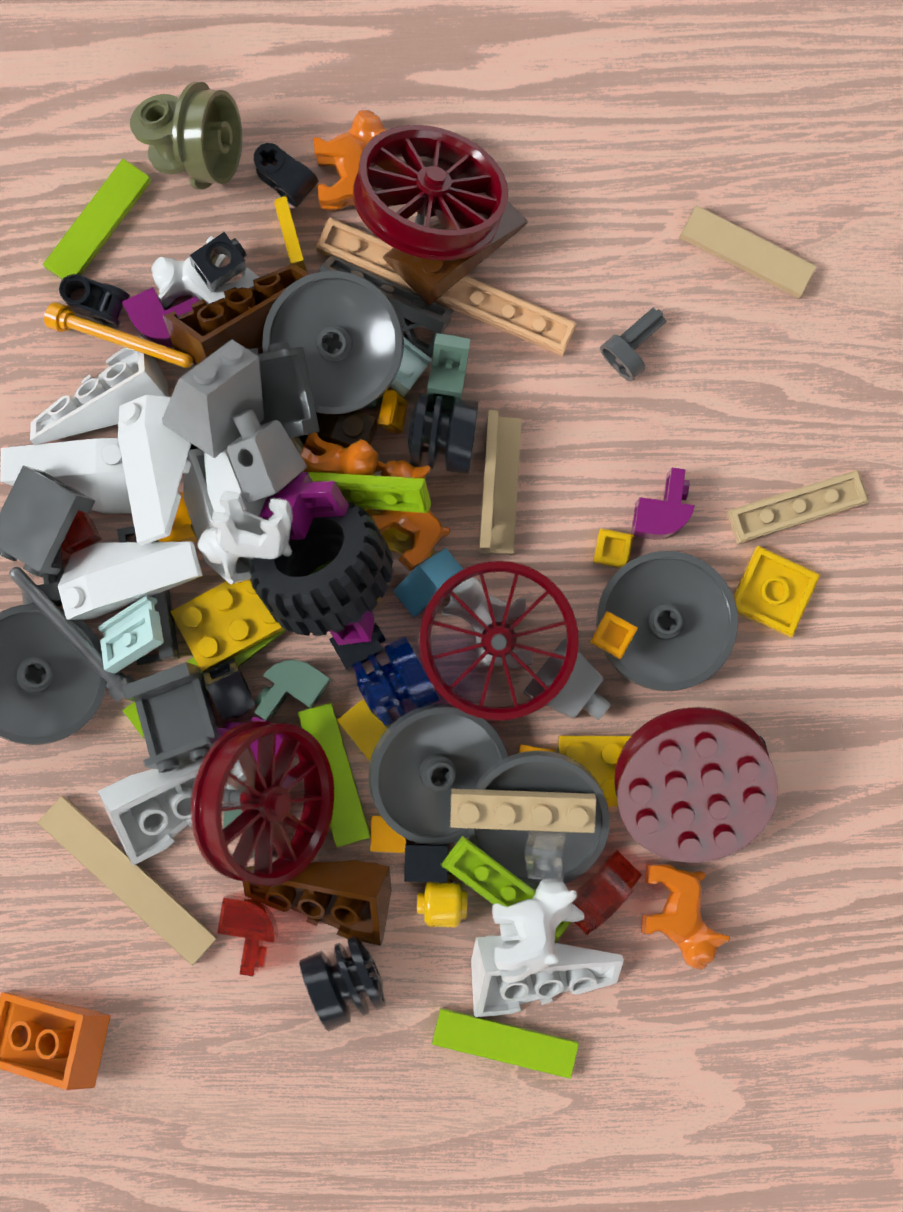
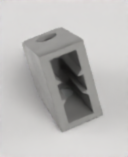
(263, 456)
(577, 692)

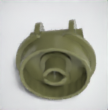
(191, 134)

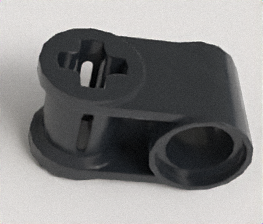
(287, 177)
(99, 302)

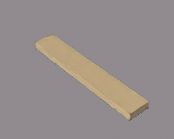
(127, 881)

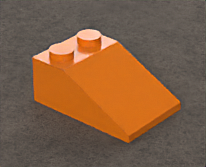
(51, 1041)

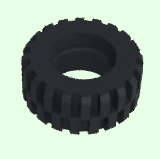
(337, 592)

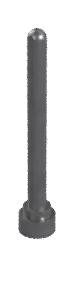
(75, 637)

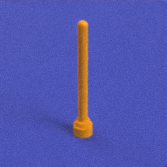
(62, 318)

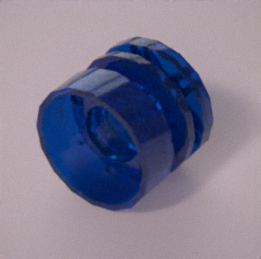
(394, 682)

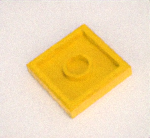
(774, 591)

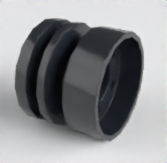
(443, 433)
(342, 983)

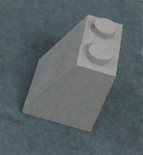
(212, 395)

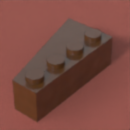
(234, 318)

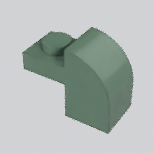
(448, 370)
(291, 678)

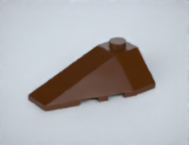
(435, 277)

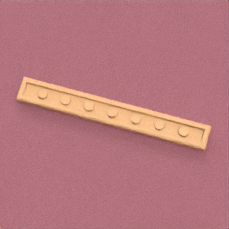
(466, 296)

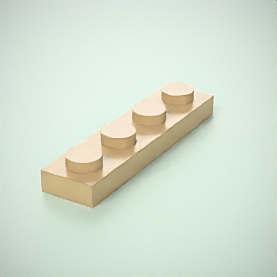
(523, 810)

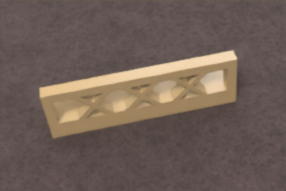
(500, 484)

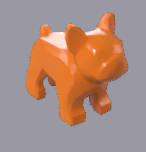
(344, 154)
(333, 458)
(422, 527)
(682, 916)

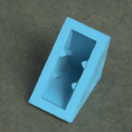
(425, 580)

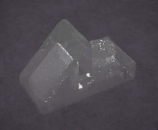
(545, 855)

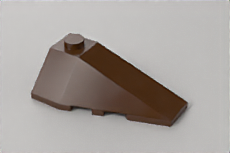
(338, 893)

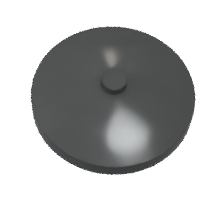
(346, 334)
(681, 617)
(44, 679)
(422, 762)
(543, 773)

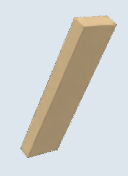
(747, 251)
(797, 507)

